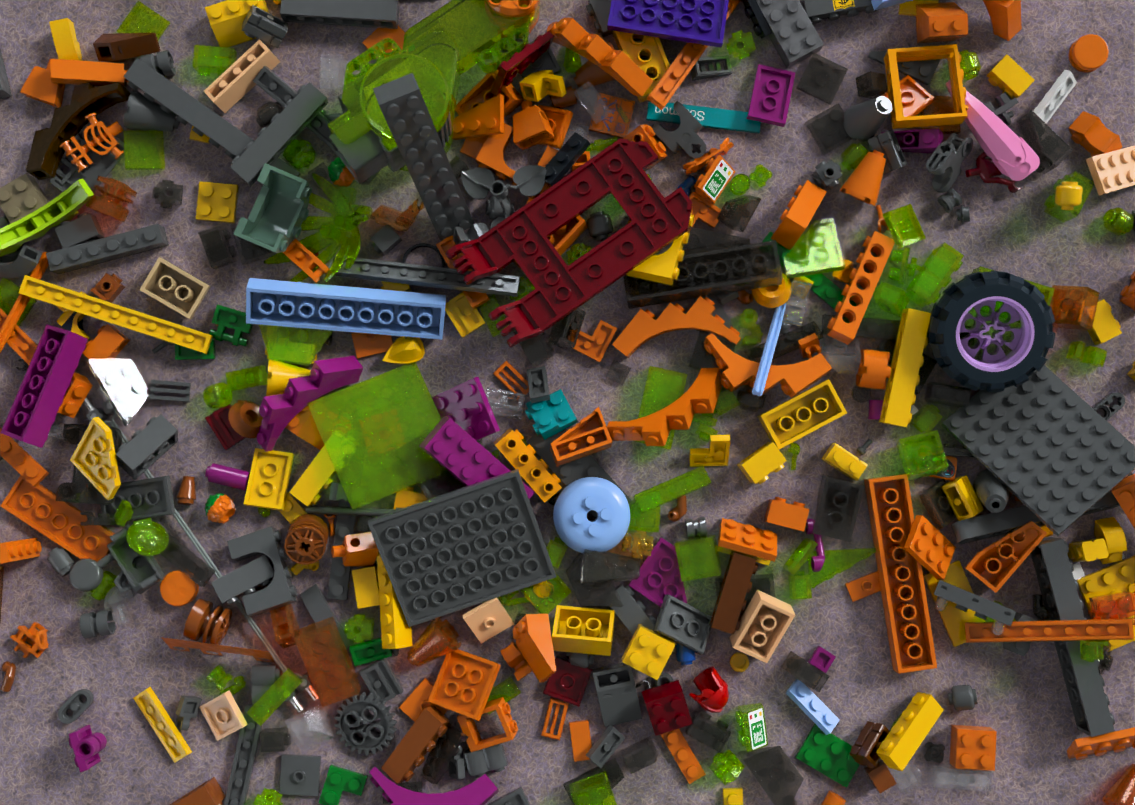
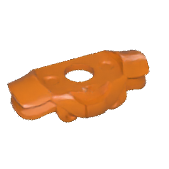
(698, 163)

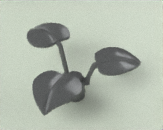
(481, 180)

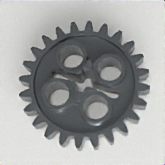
(371, 738)

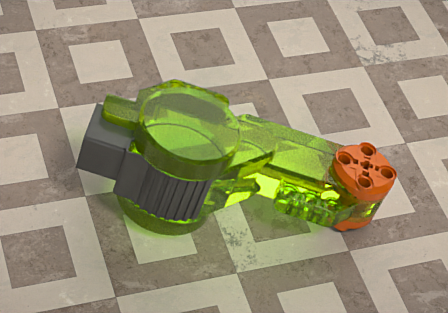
(437, 55)

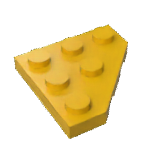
(97, 458)

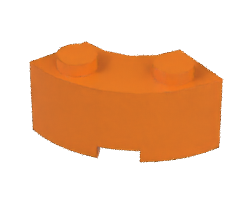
(1094, 135)

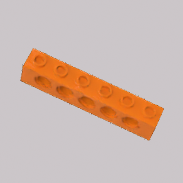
(882, 247)

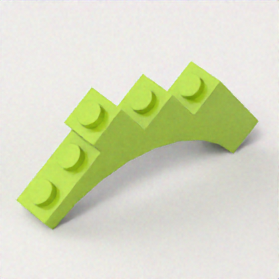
(39, 222)

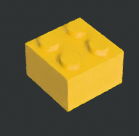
(762, 462)
(648, 652)

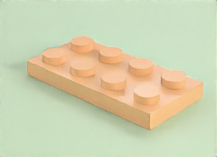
(1113, 170)

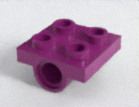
(86, 747)

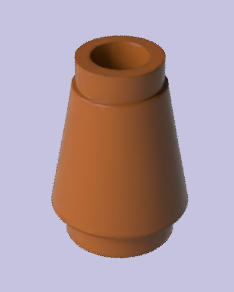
(187, 492)

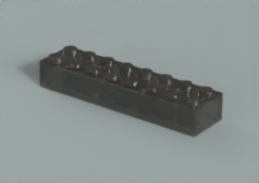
(711, 274)

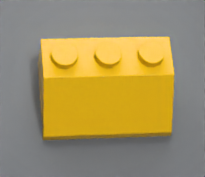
(227, 20)

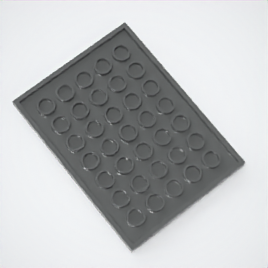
(1044, 446)
(462, 548)

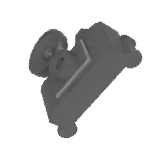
(137, 569)

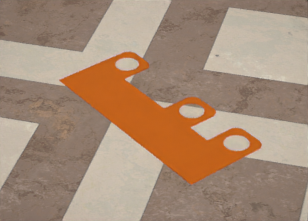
(217, 648)

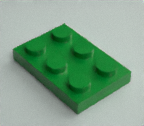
(828, 755)

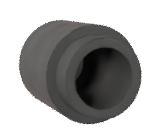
(60, 561)

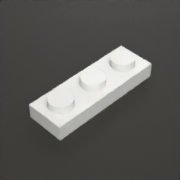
(1055, 96)

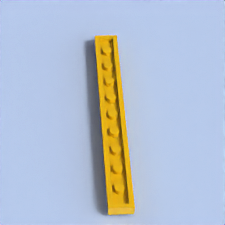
(115, 314)

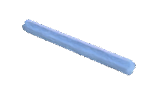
(768, 351)

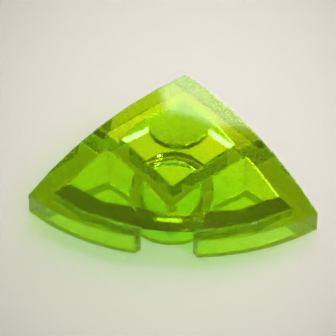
(647, 521)

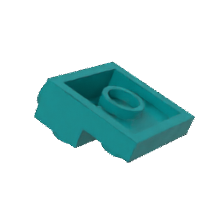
(551, 415)

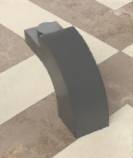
(19, 263)

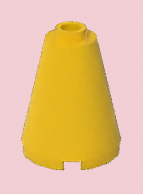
(279, 375)

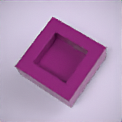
(822, 659)

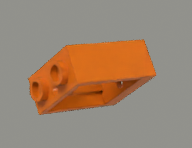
(470, 729)

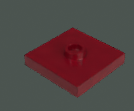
(567, 682)

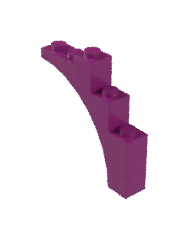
(282, 408)
(473, 794)

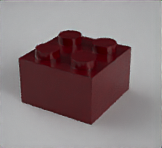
(667, 707)

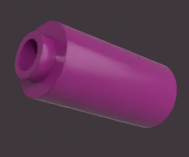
(227, 476)

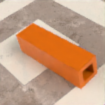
(82, 72)

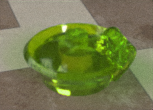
(147, 537)

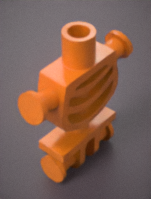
(109, 132)

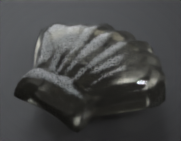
(1105, 664)

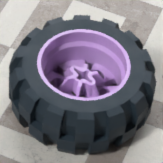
(1027, 342)

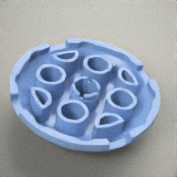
(572, 509)

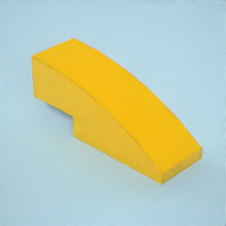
(65, 39)

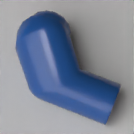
(687, 184)

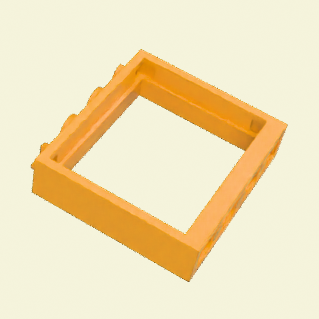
(956, 74)

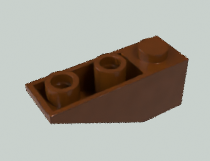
(125, 45)

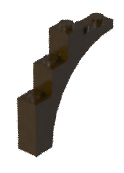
(67, 122)

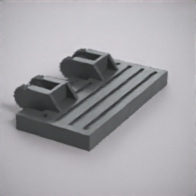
(102, 166)

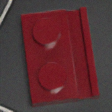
(222, 428)

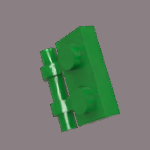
(231, 319)

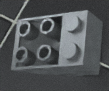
(617, 694)

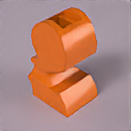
(516, 660)

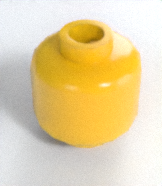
(1068, 195)

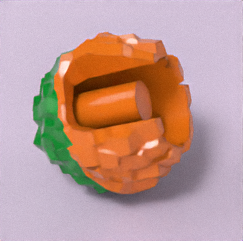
(339, 173)
(219, 508)

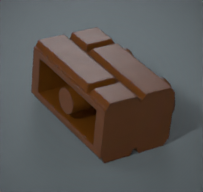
(868, 743)

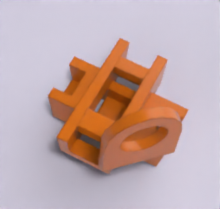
(36, 638)

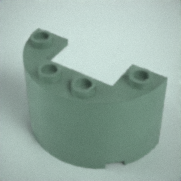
(277, 210)

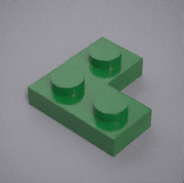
(339, 780)

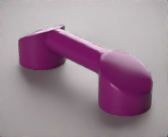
(816, 561)

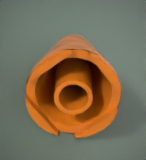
(866, 178)

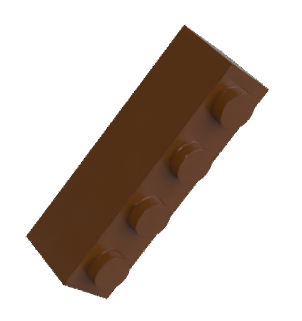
(733, 592)

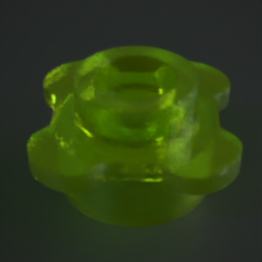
(765, 175)

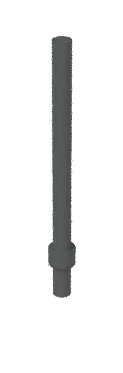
(348, 511)

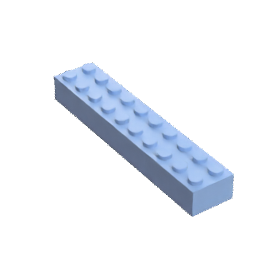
(345, 308)

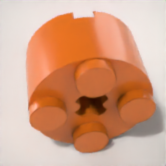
(873, 369)

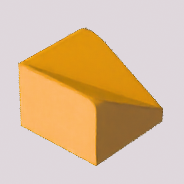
(842, 275)

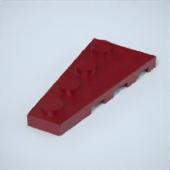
(520, 61)

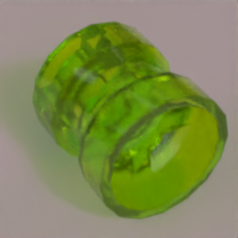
(742, 182)
(219, 677)

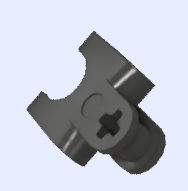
(685, 135)
(947, 161)

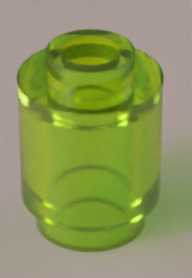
(105, 586)

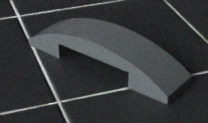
(320, 610)

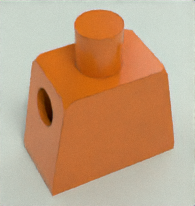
(39, 87)
(530, 126)
(357, 550)

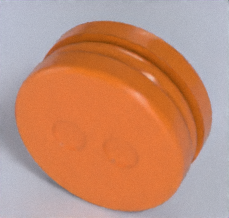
(1088, 53)
(178, 588)

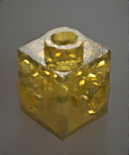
(637, 544)

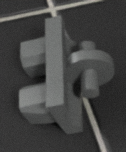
(1005, 104)

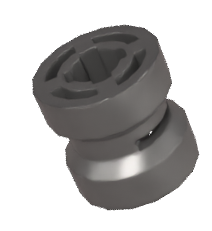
(696, 527)

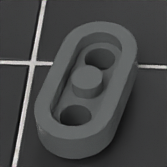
(76, 705)

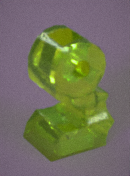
(747, 320)
(1086, 354)

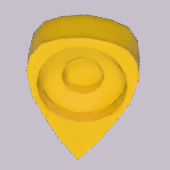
(405, 351)

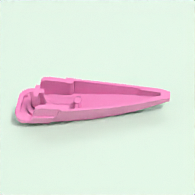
(998, 141)

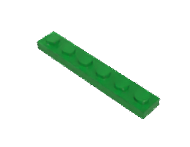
(822, 285)

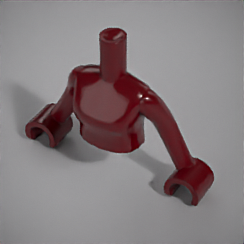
(987, 171)

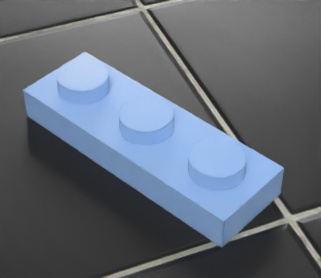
(812, 706)

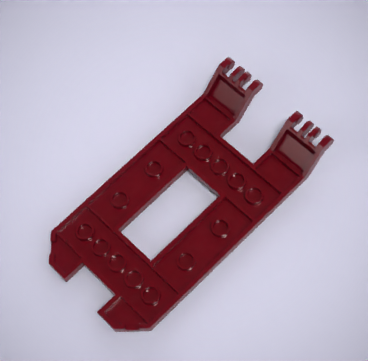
(525, 236)

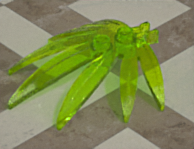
(337, 230)

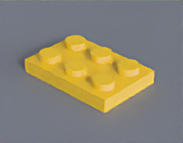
(269, 479)

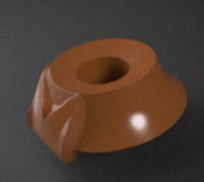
(245, 418)

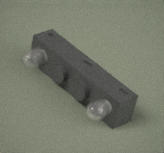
(966, 600)

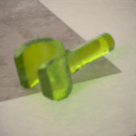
(795, 449)

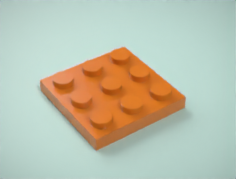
(464, 683)

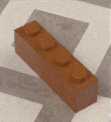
(415, 745)

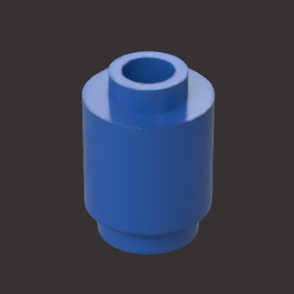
(684, 654)

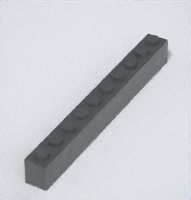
(192, 111)

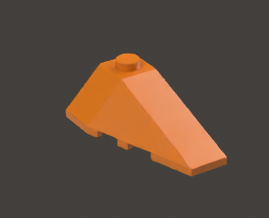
(1002, 558)

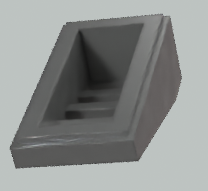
(697, 75)

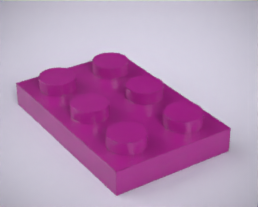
(771, 95)

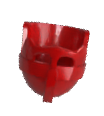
(713, 690)

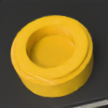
(739, 662)

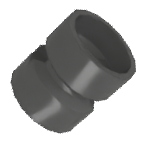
(161, 62)
(94, 623)

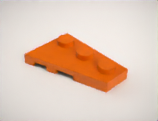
(481, 120)

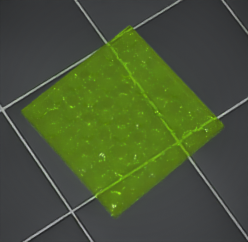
(377, 433)

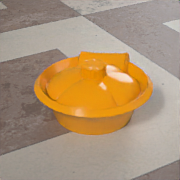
(773, 295)

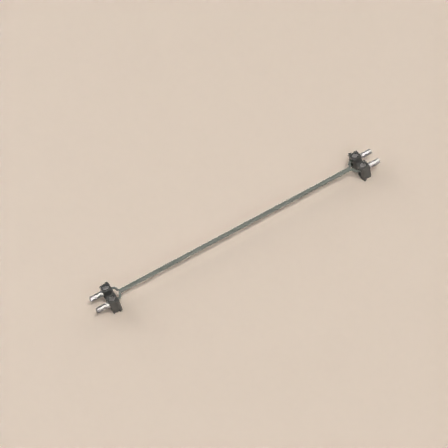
(307, 683)

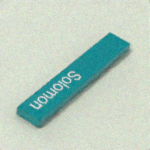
(707, 117)

